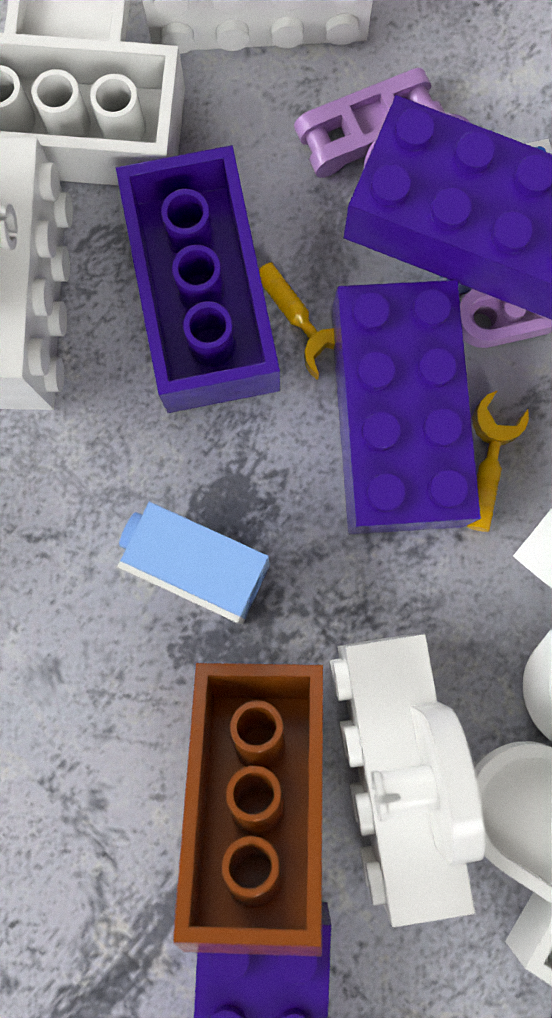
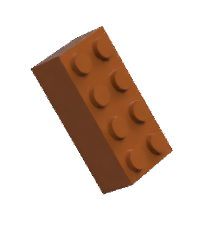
(253, 812)

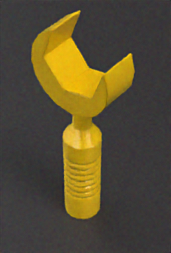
(296, 314)
(490, 468)

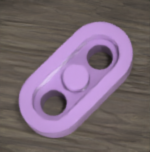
(508, 321)

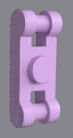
(360, 119)

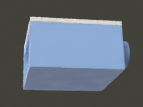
(193, 561)

